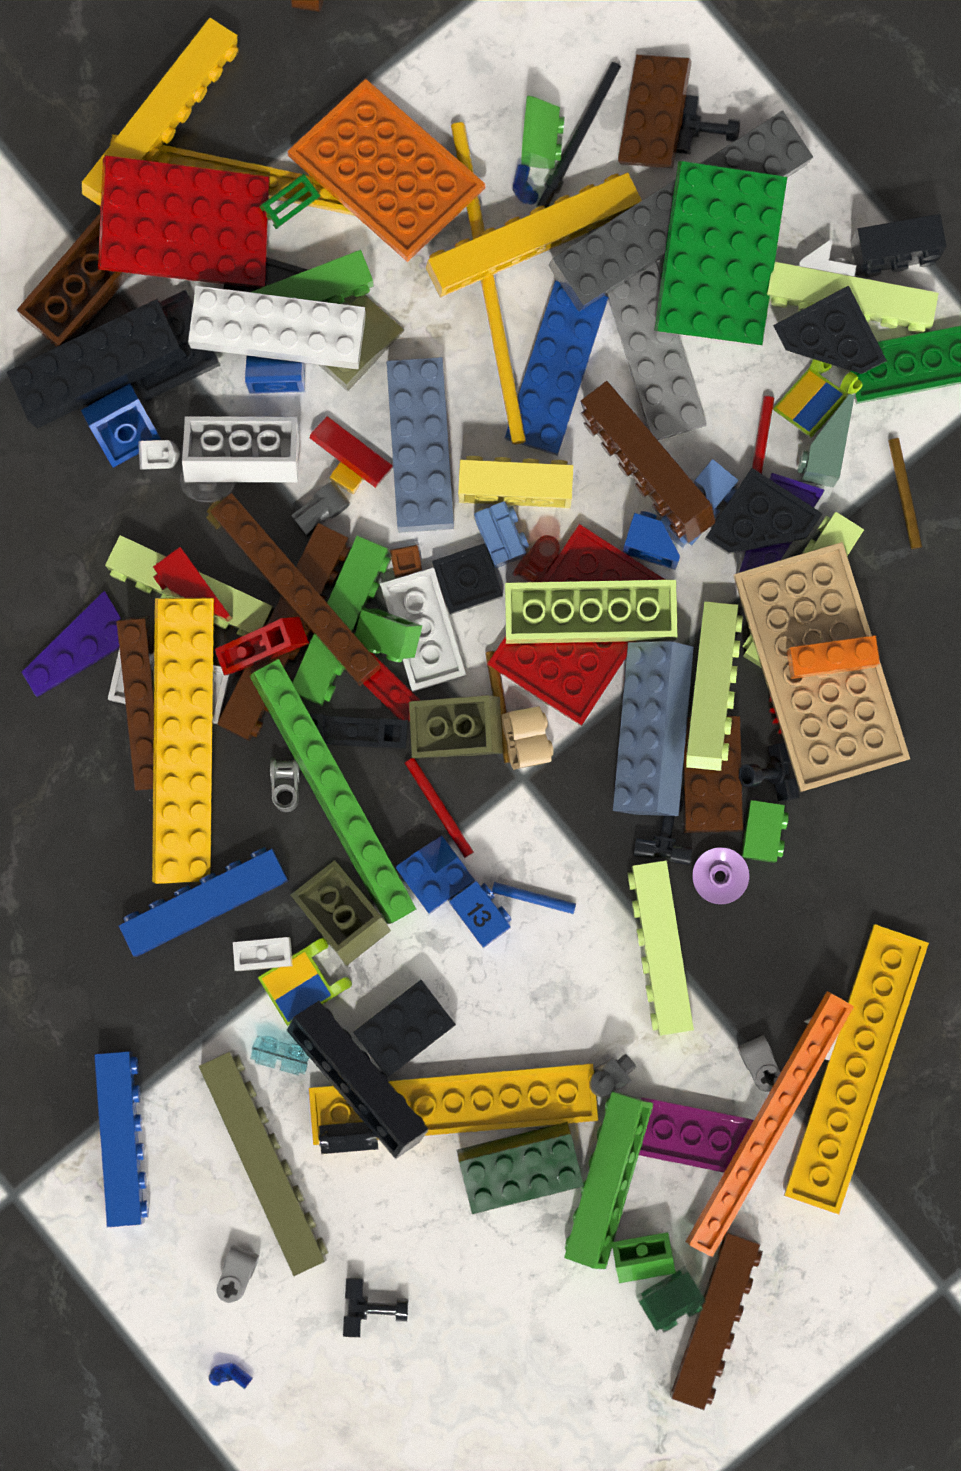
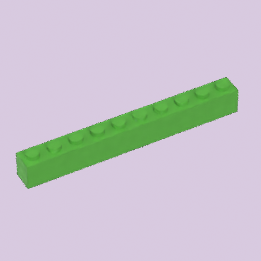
(332, 792)

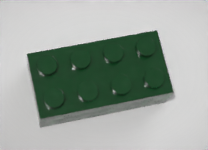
(519, 1168)

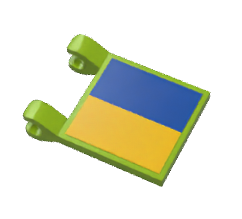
(815, 398)
(302, 984)

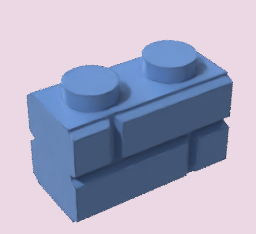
(500, 534)

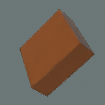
(405, 561)

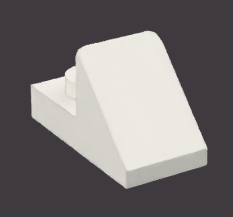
(820, 261)

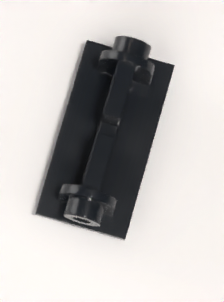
(346, 1138)

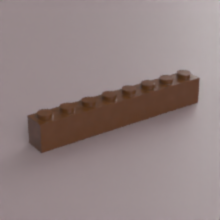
(319, 567)
(295, 589)

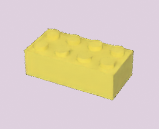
(515, 482)

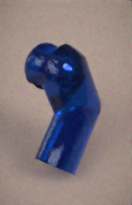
(522, 188)
(229, 1372)

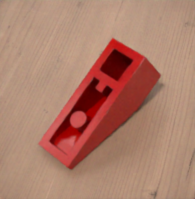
(184, 581)
(262, 645)

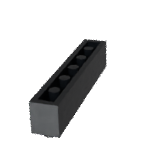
(357, 1079)

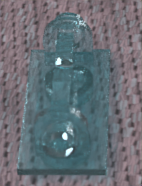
(268, 1049)

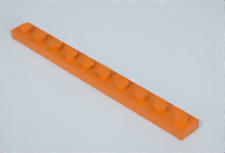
(769, 1124)

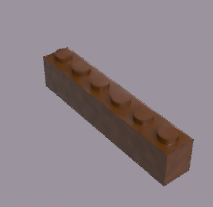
(138, 684)
(714, 1323)

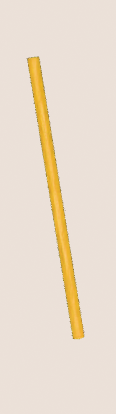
(492, 302)

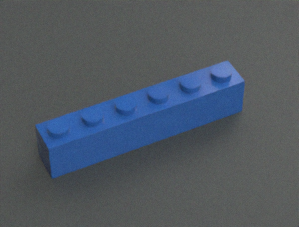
(203, 902)
(120, 1139)

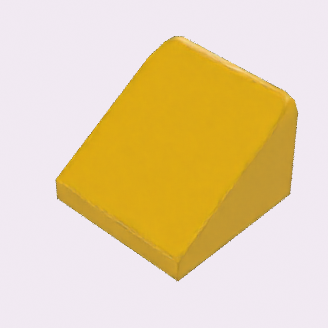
(346, 478)

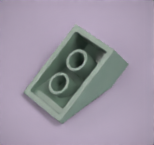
(825, 455)

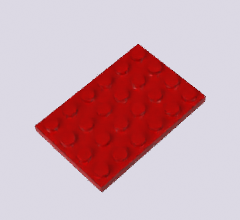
(183, 222)
(573, 673)

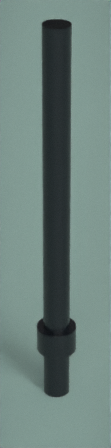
(554, 182)

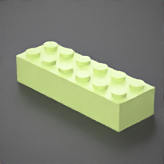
(591, 611)

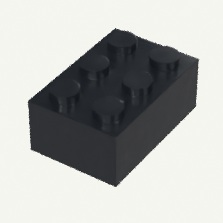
(898, 245)
(404, 1028)

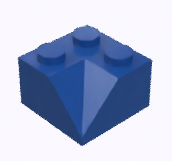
(435, 874)

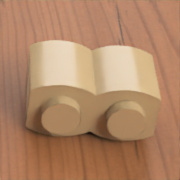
(527, 737)

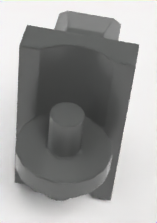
(611, 1075)

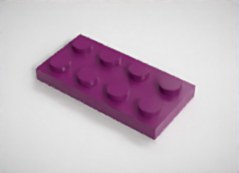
(692, 1135)

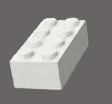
(240, 449)

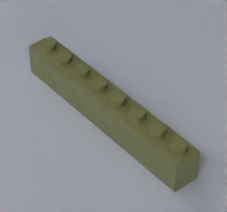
(263, 1164)

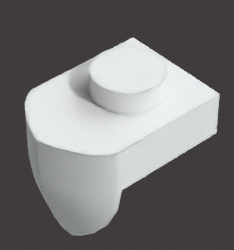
(158, 454)

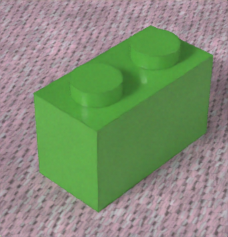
(388, 634)
(764, 831)
(643, 1257)

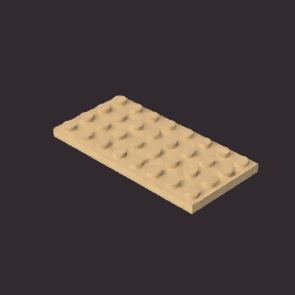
(828, 721)

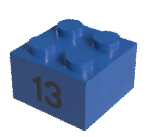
(480, 913)

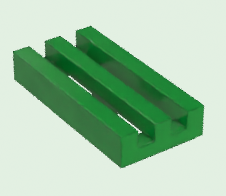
(272, 214)

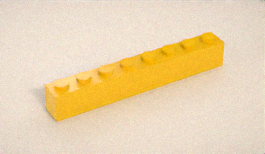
(169, 101)
(531, 235)

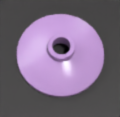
(735, 873)

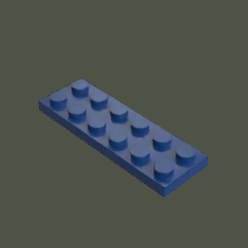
(557, 369)

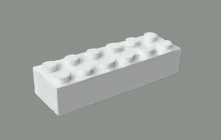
(277, 327)

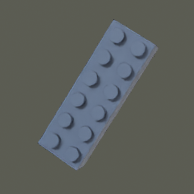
(420, 445)
(653, 728)

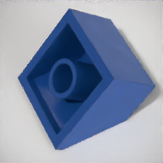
(274, 375)
(120, 424)
(650, 541)

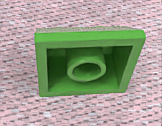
(540, 134)

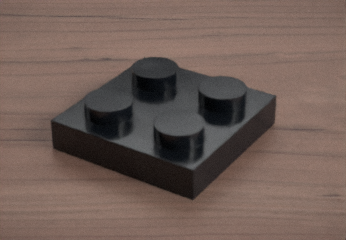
(467, 579)

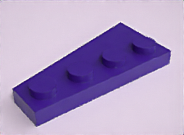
(771, 554)
(77, 647)

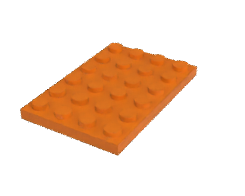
(386, 170)

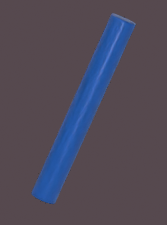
(534, 898)

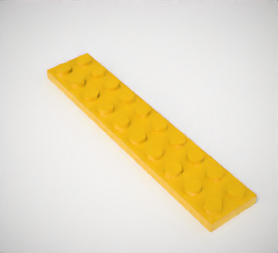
(182, 739)
(856, 1070)
(479, 1100)

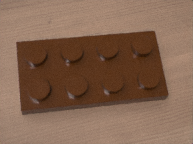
(654, 111)

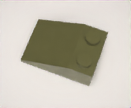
(378, 336)
(456, 727)
(341, 912)

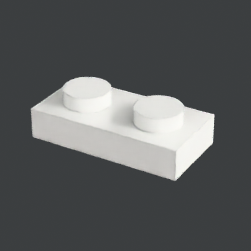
(262, 954)

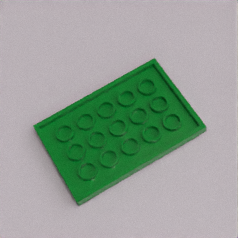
(720, 253)

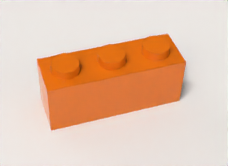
(833, 657)

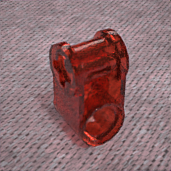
(536, 561)

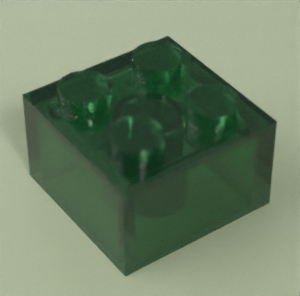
(671, 1300)

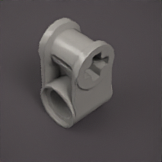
(285, 780)
(757, 1059)
(237, 1269)

